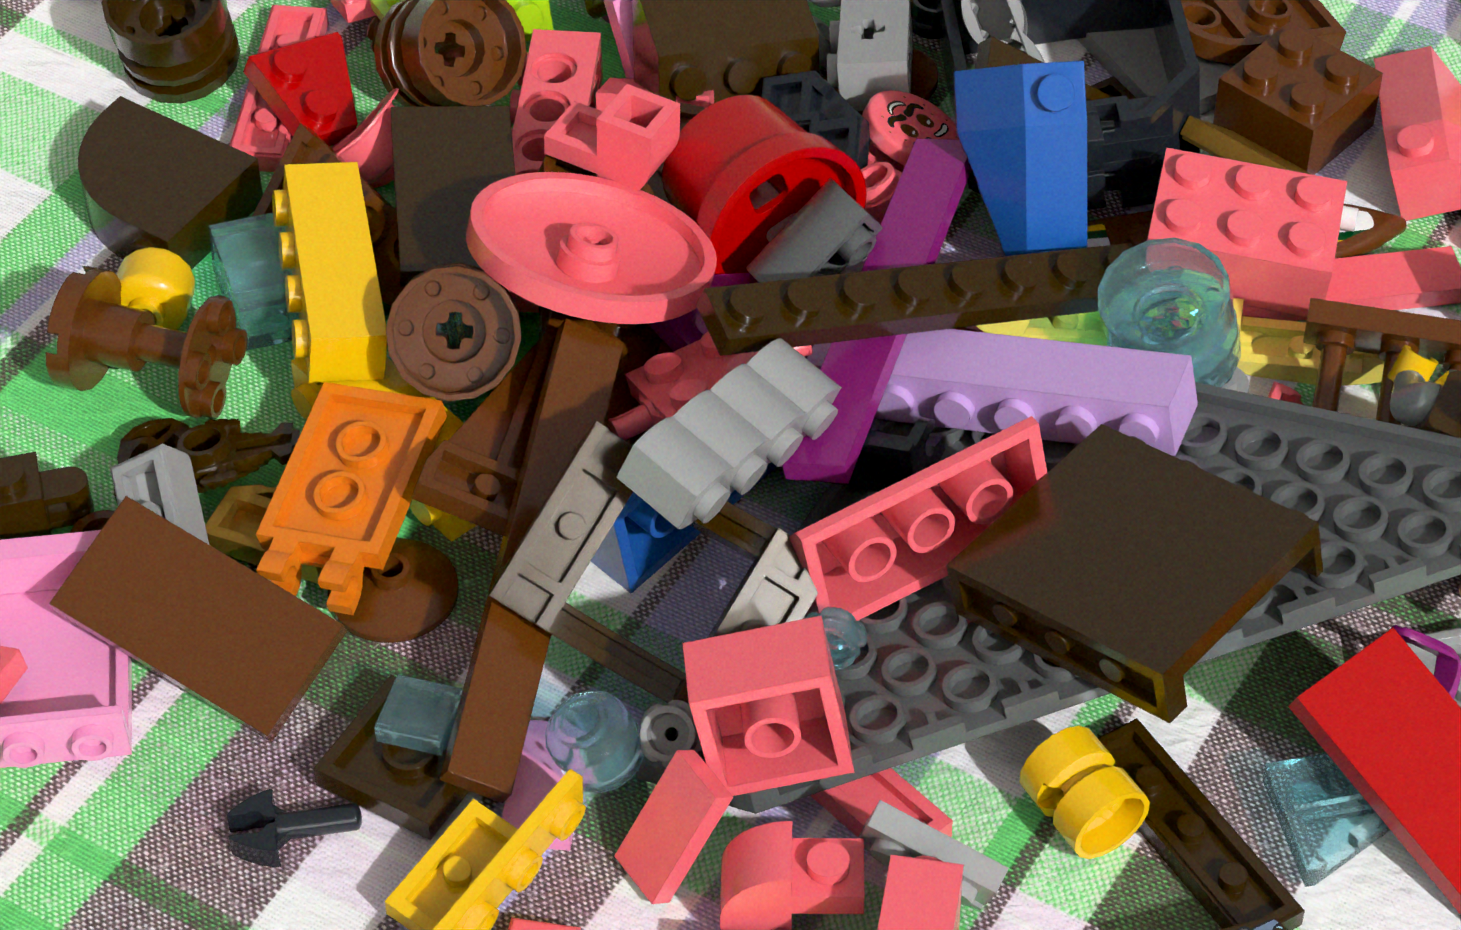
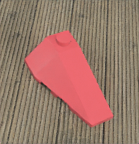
(1421, 131)

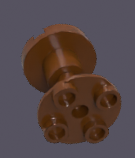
(102, 333)

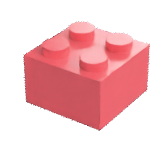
(768, 706)

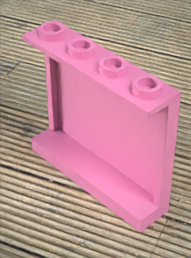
(76, 686)

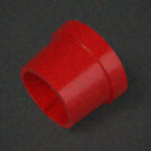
(748, 172)

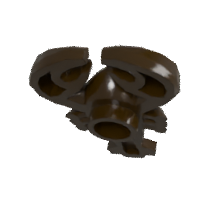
(215, 448)

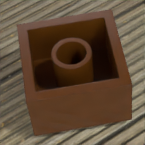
(1299, 98)

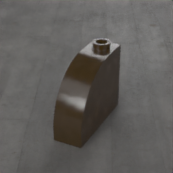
(161, 182)

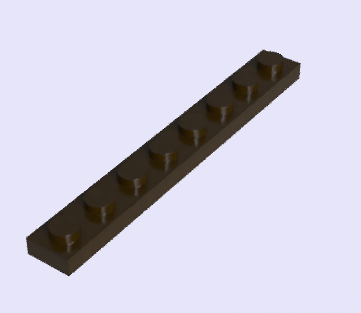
(905, 299)

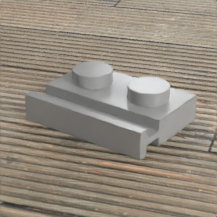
(897, 833)

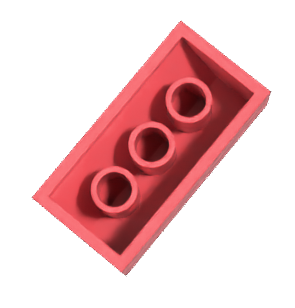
(918, 525)

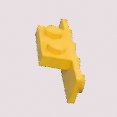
(482, 862)

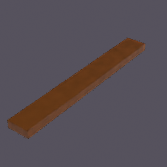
(508, 647)

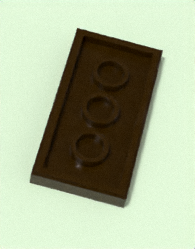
(439, 168)

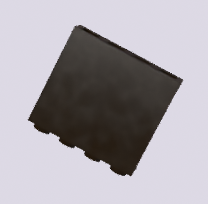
(1129, 566)

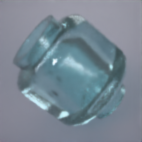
(595, 739)

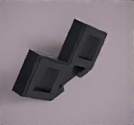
(820, 111)

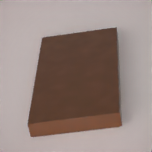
(198, 618)

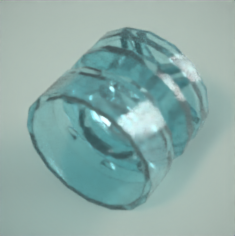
(1174, 301)

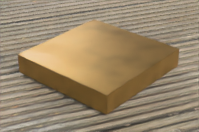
(1230, 145)

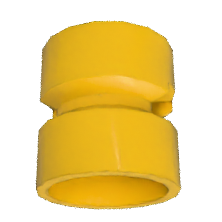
(1087, 796)

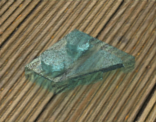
(1320, 814)

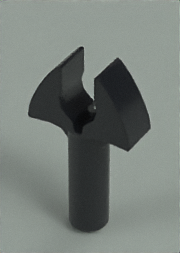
(282, 826)

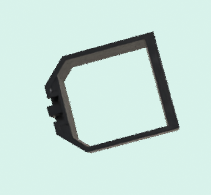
(1123, 135)

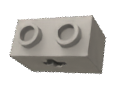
(870, 49)

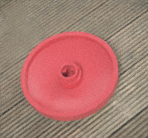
(590, 247)

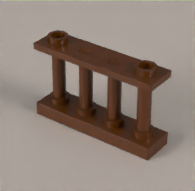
(1346, 328)

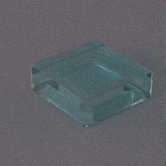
(418, 715)

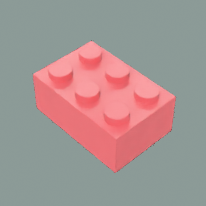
(1263, 223)

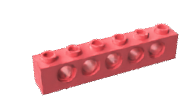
(554, 74)

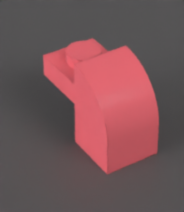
(622, 141)
(774, 876)

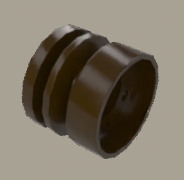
(174, 46)

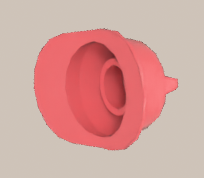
(372, 144)

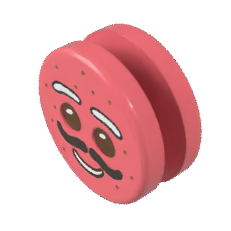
(897, 121)

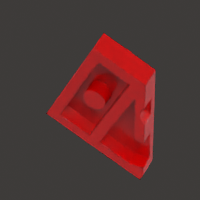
(307, 86)

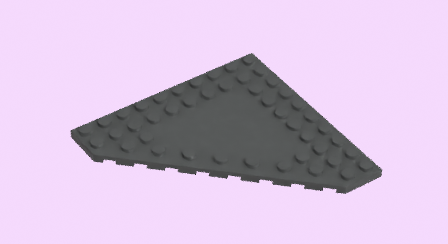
(1385, 528)

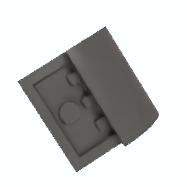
(818, 239)

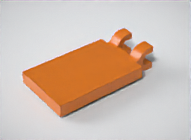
(347, 488)

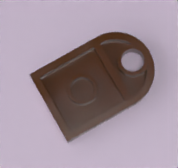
(1234, 28)

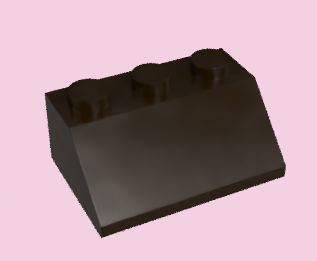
(720, 45)

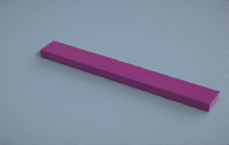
(910, 237)

